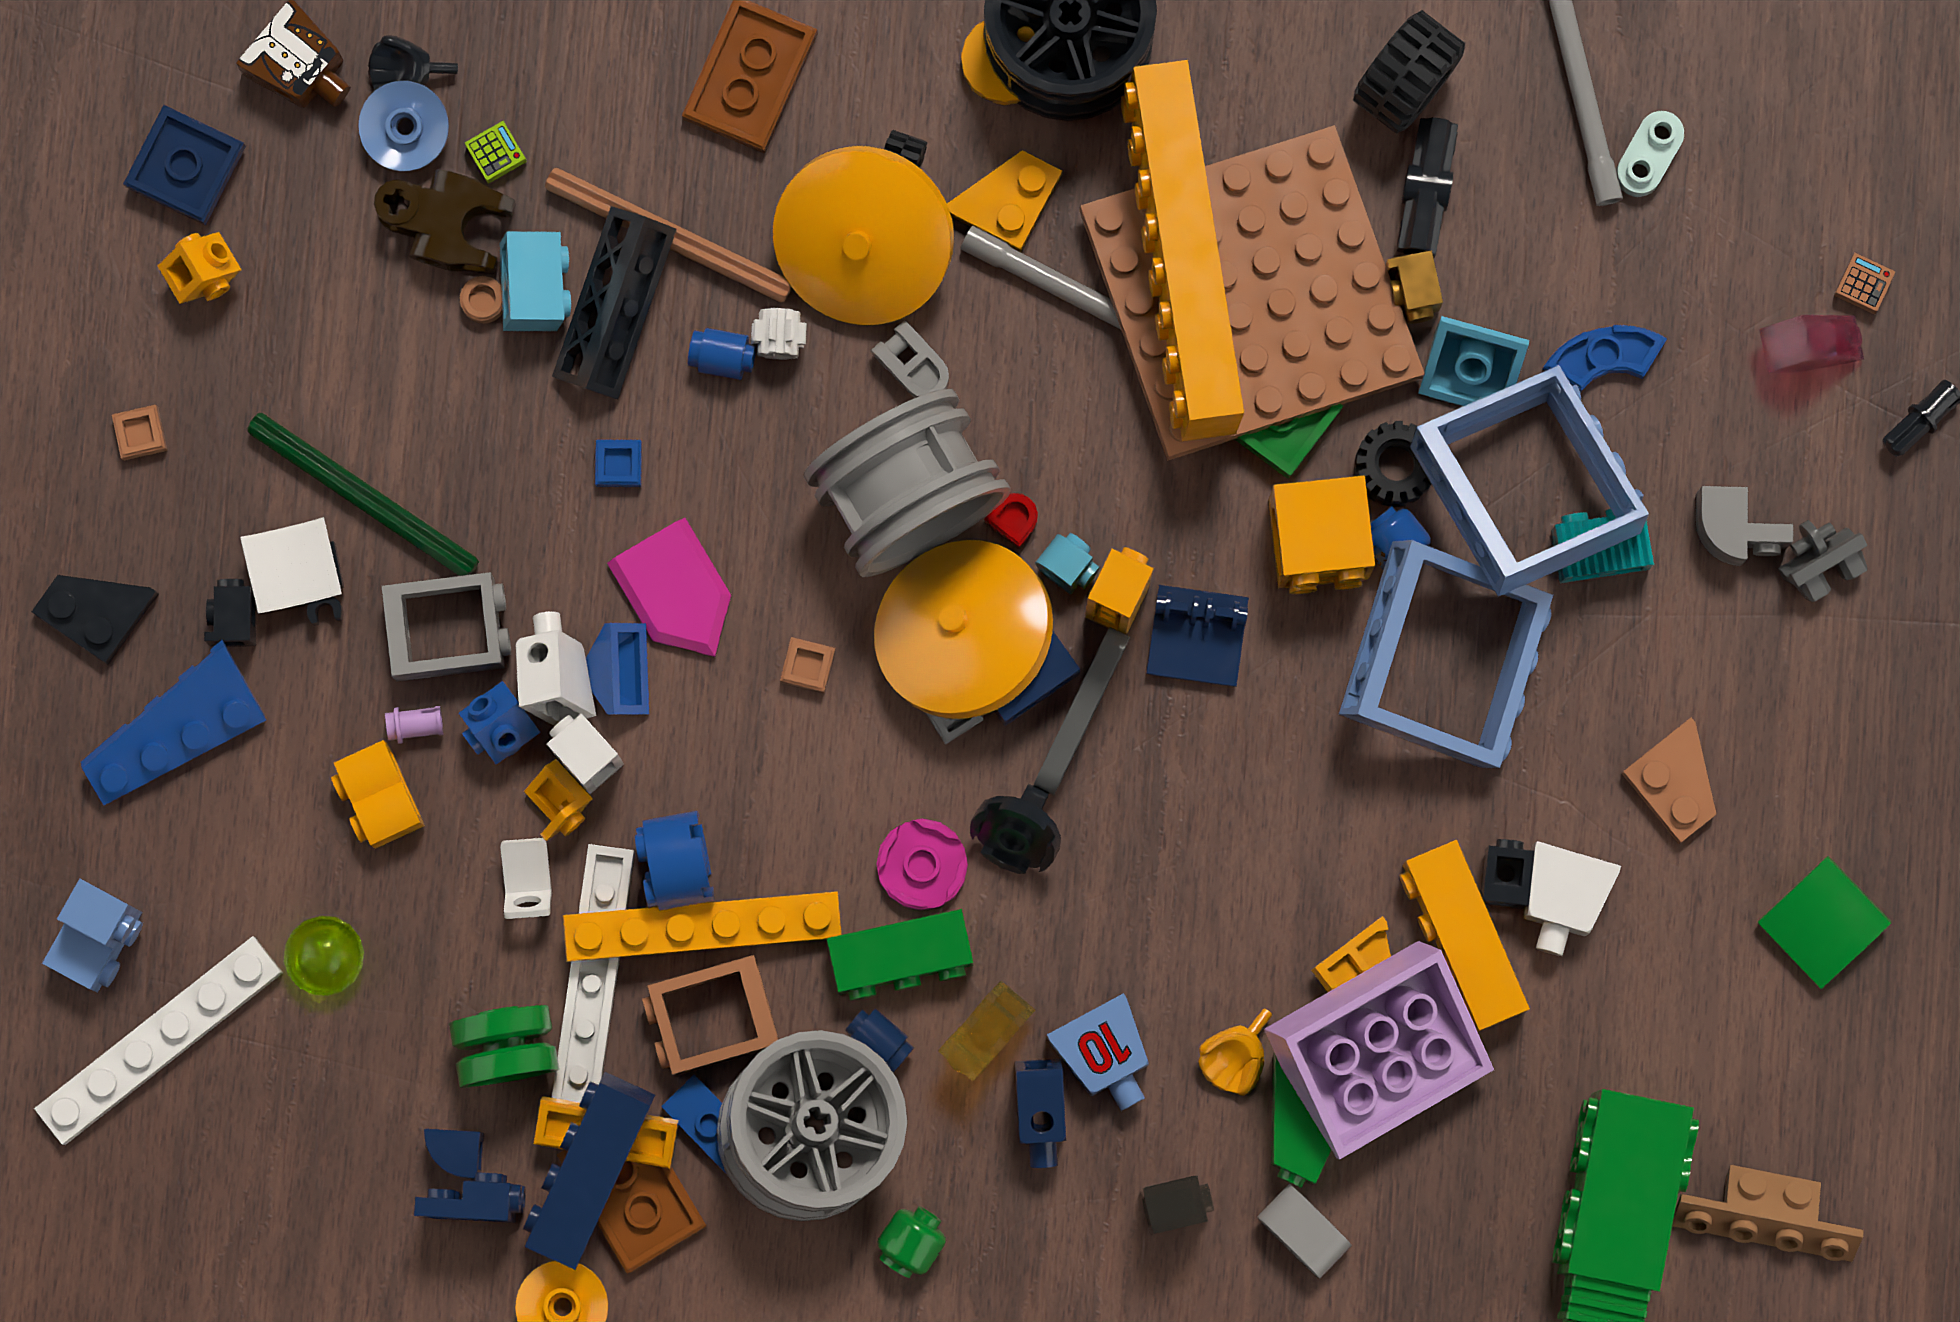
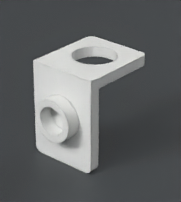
(526, 877)

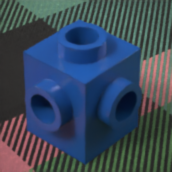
(497, 724)

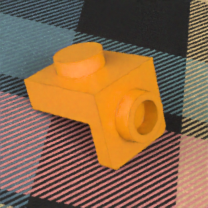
(559, 799)

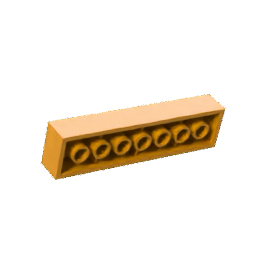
(1184, 251)

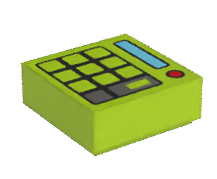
(495, 152)

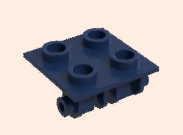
(1197, 635)

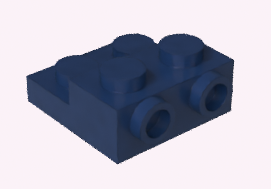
(484, 1199)

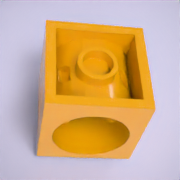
(1321, 534)

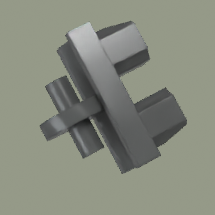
(1820, 551)

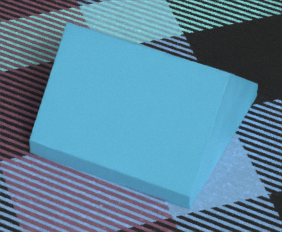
(1470, 362)

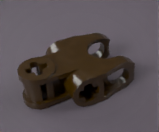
(439, 217)

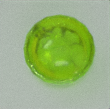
(323, 955)

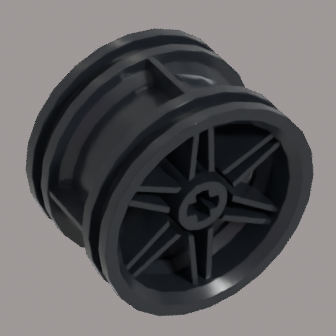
(1086, 84)

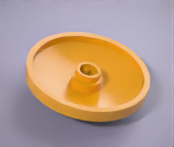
(863, 235)
(963, 629)

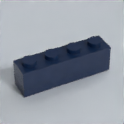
(589, 1169)

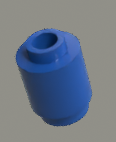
(721, 353)

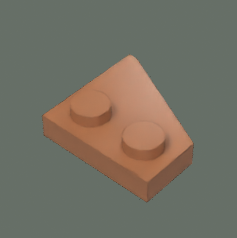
(1675, 782)

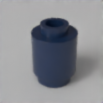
(881, 1037)

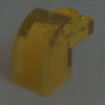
(986, 1031)

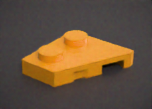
(1008, 199)

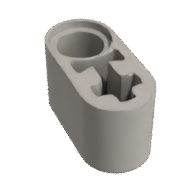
(1304, 1231)

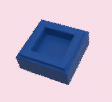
(618, 463)

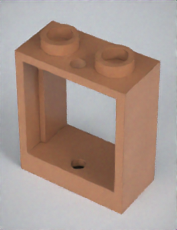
(657, 1013)

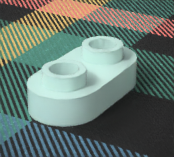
(1651, 152)

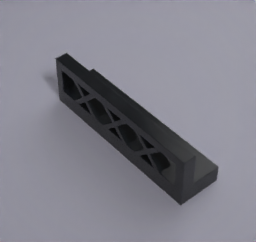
(620, 304)

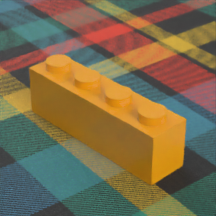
(1464, 933)

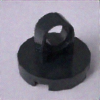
(1017, 831)

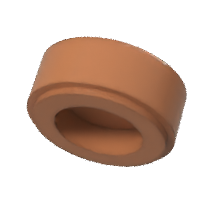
(482, 299)

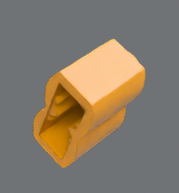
(377, 795)

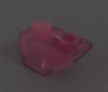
(1811, 343)

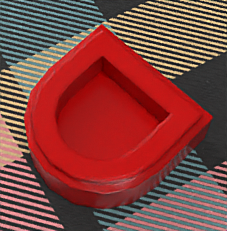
(1014, 518)

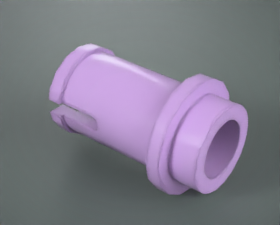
(413, 723)

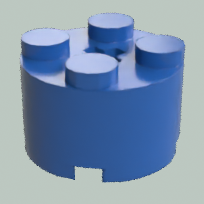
(675, 861)

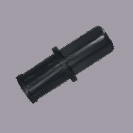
(1922, 418)

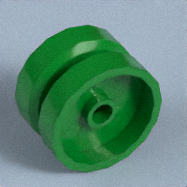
(503, 1038)

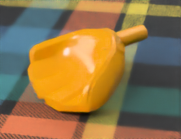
(1235, 1057)

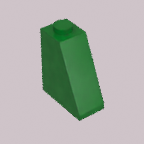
(1296, 1140)

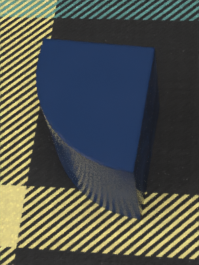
(456, 1151)

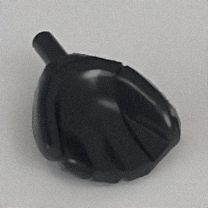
(401, 60)

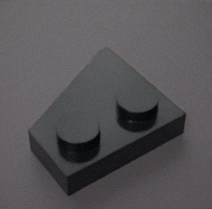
(94, 612)

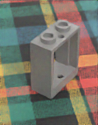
(398, 628)

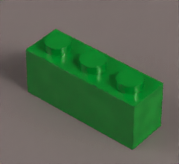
(900, 954)

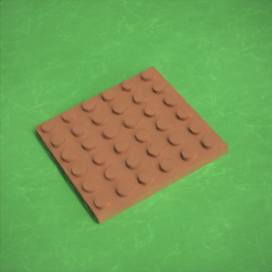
(1299, 283)

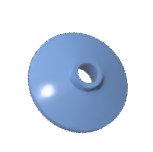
(380, 125)

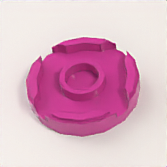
(922, 864)

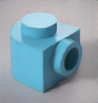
(1068, 563)

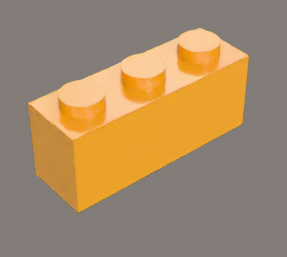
(1119, 589)

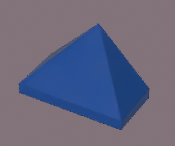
(620, 669)

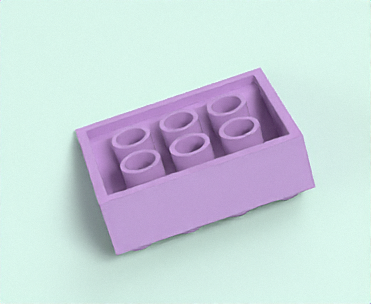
(1380, 1048)

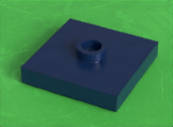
(184, 165)

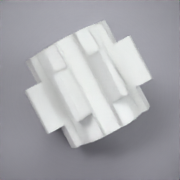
(778, 333)

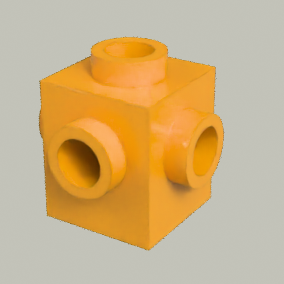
(199, 267)

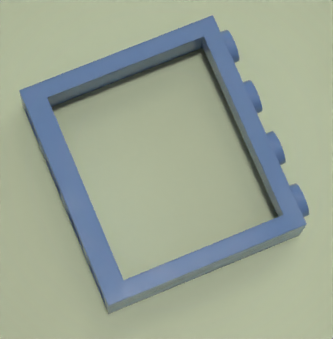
(1470, 515)
(1382, 637)

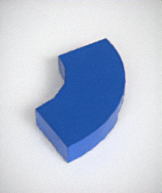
(1607, 351)

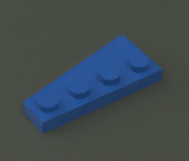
(189, 719)

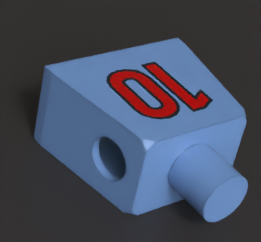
(1104, 1051)

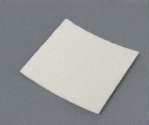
(291, 566)

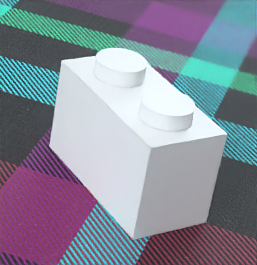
(584, 752)

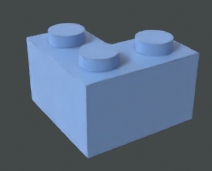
(92, 936)

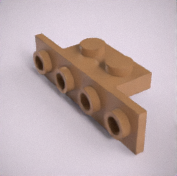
(1769, 1212)

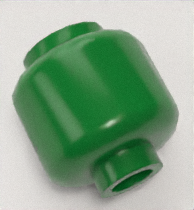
(911, 1241)

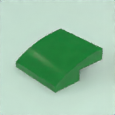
(1824, 922)

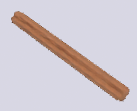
(684, 241)

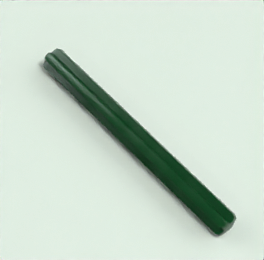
(362, 495)

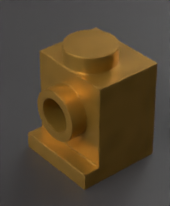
(1415, 286)

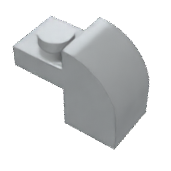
(1725, 526)

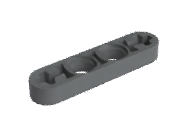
(1081, 711)

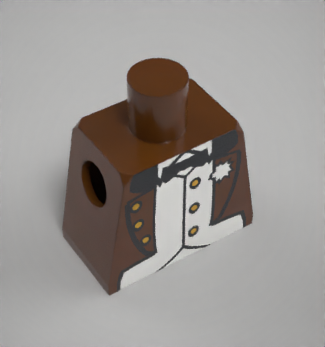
(295, 60)

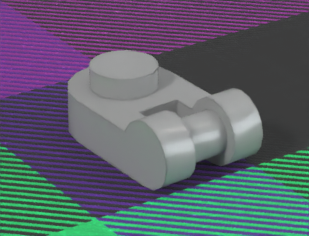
(923, 373)

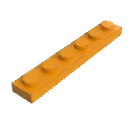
(701, 926)

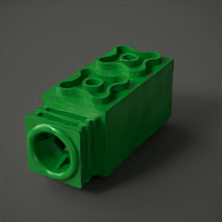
(1619, 1217)

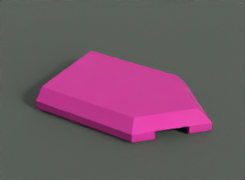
(674, 589)

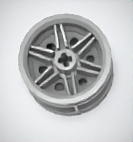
(906, 482)
(763, 1170)

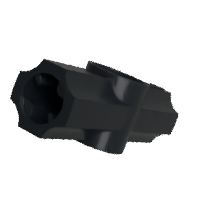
(1427, 186)

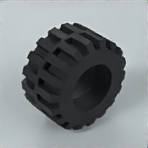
(1409, 71)

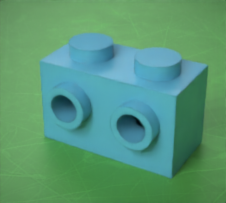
(533, 281)

